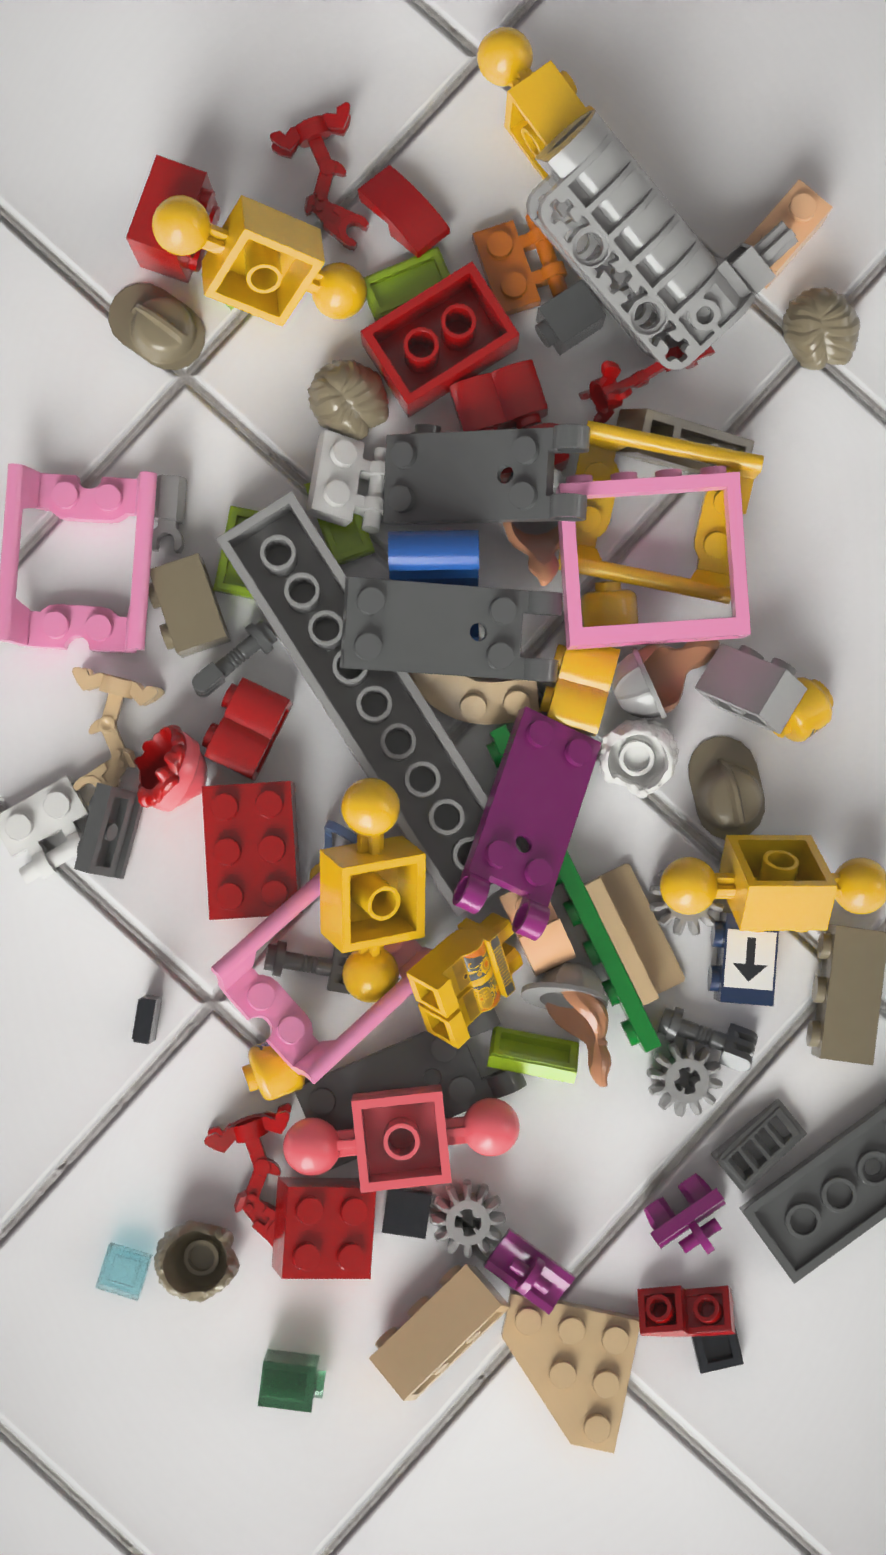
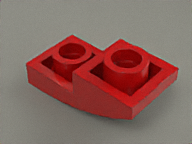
(405, 210)
(686, 1312)

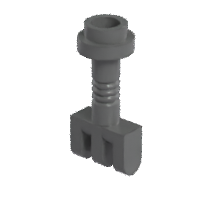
(214, 674)
(278, 959)
(736, 1045)

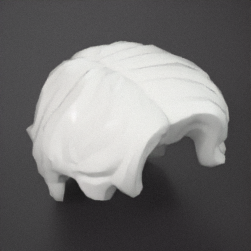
(639, 756)

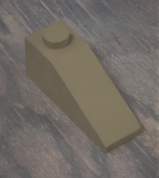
(667, 425)

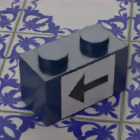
(743, 964)

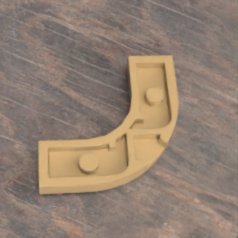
(477, 698)

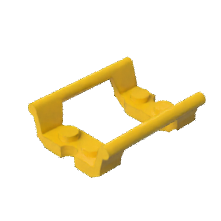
(710, 539)

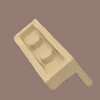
(635, 933)

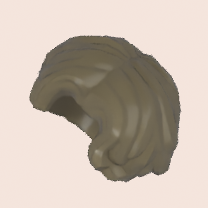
(821, 328)
(348, 398)
(196, 1260)

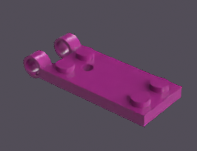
(535, 799)

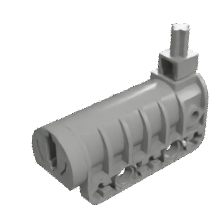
(645, 245)

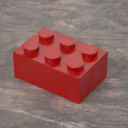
(440, 338)
(250, 848)

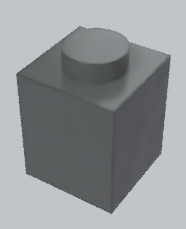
(569, 318)

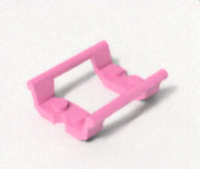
(67, 499)
(289, 1025)

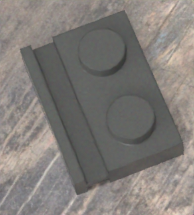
(109, 832)

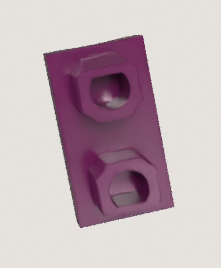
(702, 1203)
(529, 1271)

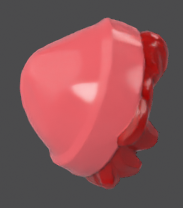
(170, 769)

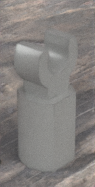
(169, 510)

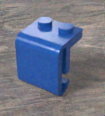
(435, 558)

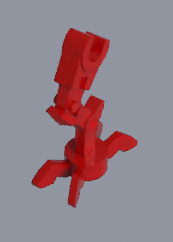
(312, 134)
(609, 394)
(248, 1131)

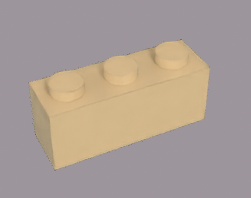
(438, 1331)

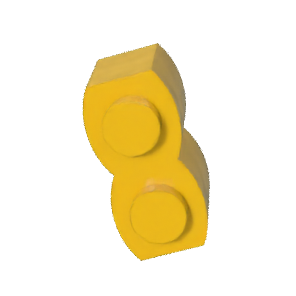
(581, 687)

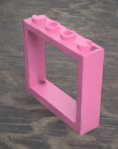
(664, 482)

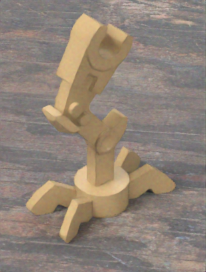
(117, 689)

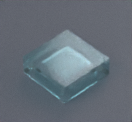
(124, 1271)

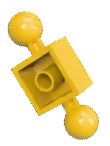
(538, 101)
(259, 259)
(774, 884)
(371, 890)

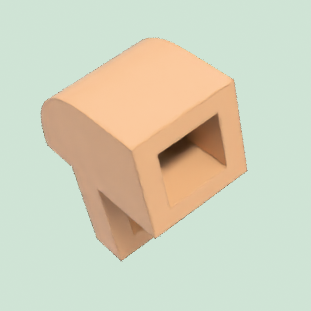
(553, 945)

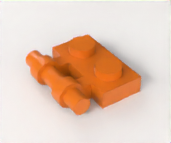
(507, 268)

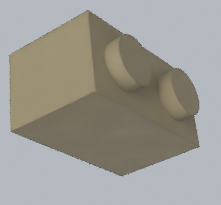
(188, 606)

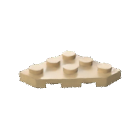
(577, 1364)

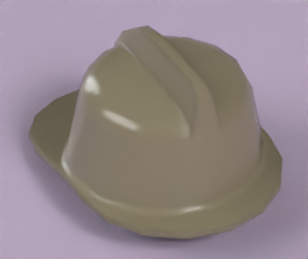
(156, 326)
(726, 787)

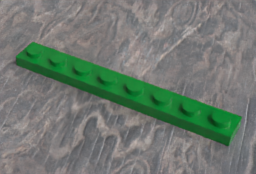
(598, 946)

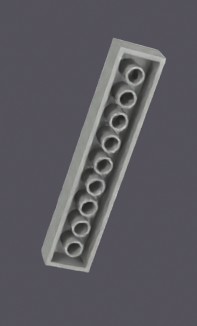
(373, 710)

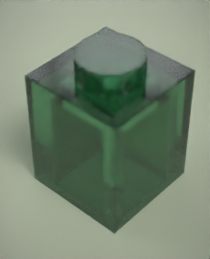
(290, 1381)

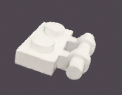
(336, 480)
(39, 818)

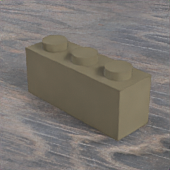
(847, 994)

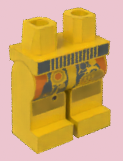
(465, 977)

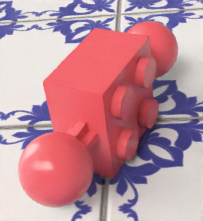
(401, 1137)

